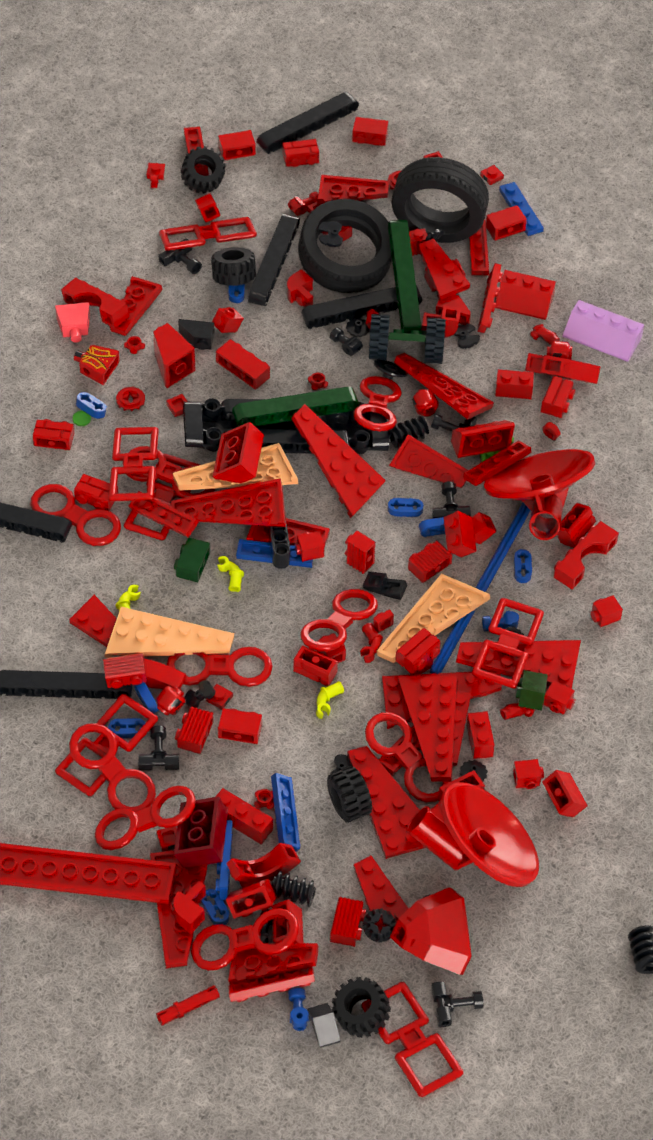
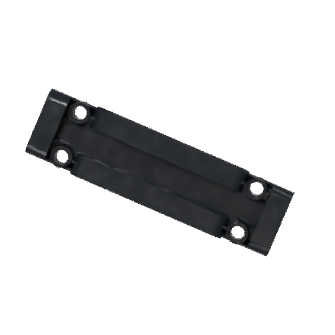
(209, 420)

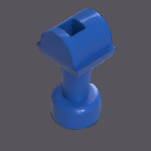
(509, 619)
(299, 1016)

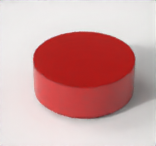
(551, 431)

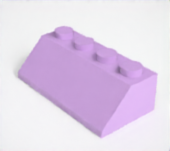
(603, 330)

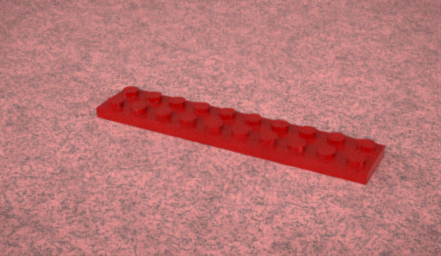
(86, 873)

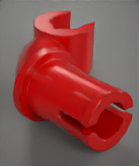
(374, 641)

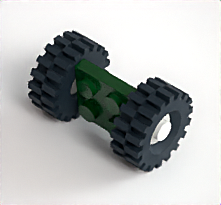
(433, 341)

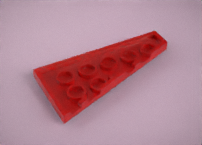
(341, 465)

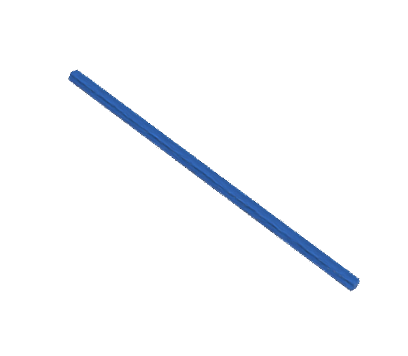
(482, 585)

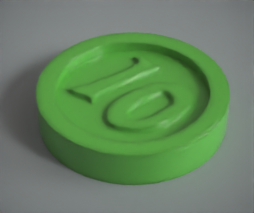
(81, 418)

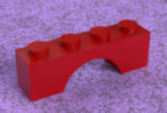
(111, 309)
(598, 540)

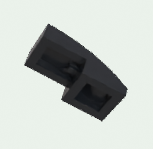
(382, 585)

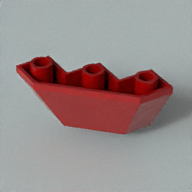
(436, 931)

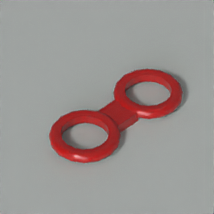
(377, 403)
(164, 472)
(78, 515)
(339, 620)
(224, 665)
(405, 753)
(110, 766)
(145, 818)
(245, 938)

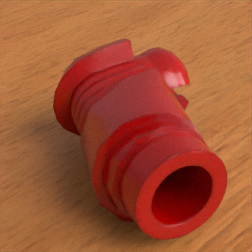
(547, 335)
(513, 710)

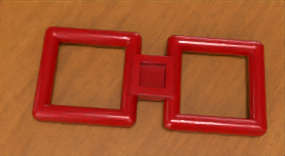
(207, 232)
(133, 464)
(163, 494)
(508, 643)
(101, 745)
(415, 1041)

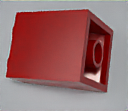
(173, 355)

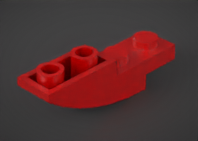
(563, 368)

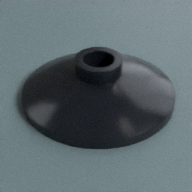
(389, 369)

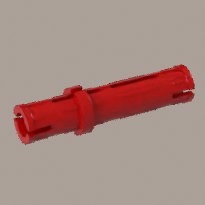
(181, 1008)

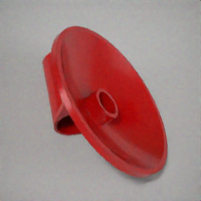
(542, 485)
(479, 830)

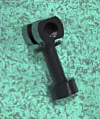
(178, 255)
(438, 422)
(448, 490)
(158, 756)
(447, 1003)

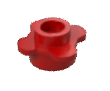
(134, 340)
(317, 377)
(260, 795)

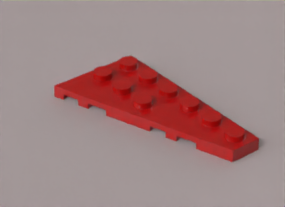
(456, 395)
(248, 505)
(553, 658)
(466, 682)
(432, 713)
(390, 804)
(175, 939)

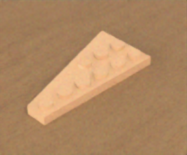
(272, 465)
(436, 610)
(162, 636)

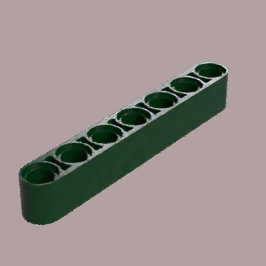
(404, 275)
(283, 408)

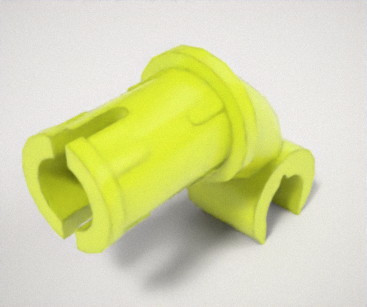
(234, 571)
(128, 595)
(325, 695)

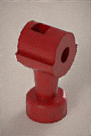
(299, 206)

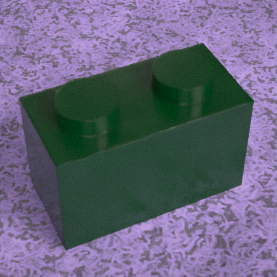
(192, 559)
(532, 690)

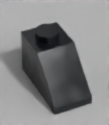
(197, 333)

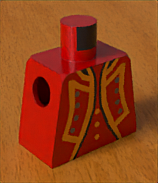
(97, 362)

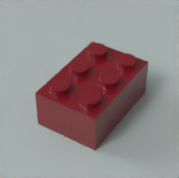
(202, 835)

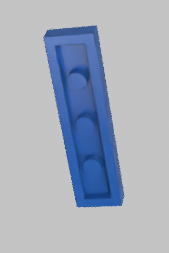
(514, 197)
(261, 552)
(285, 810)
(222, 884)

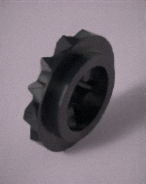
(372, 931)

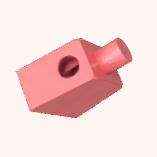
(73, 320)

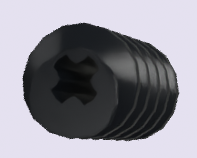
(413, 428)
(293, 888)
(642, 948)

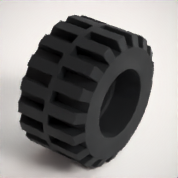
(208, 158)
(233, 266)
(349, 794)
(372, 1018)

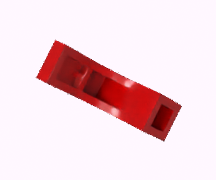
(249, 872)

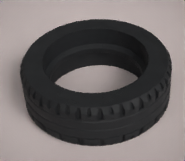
(447, 176)
(334, 275)

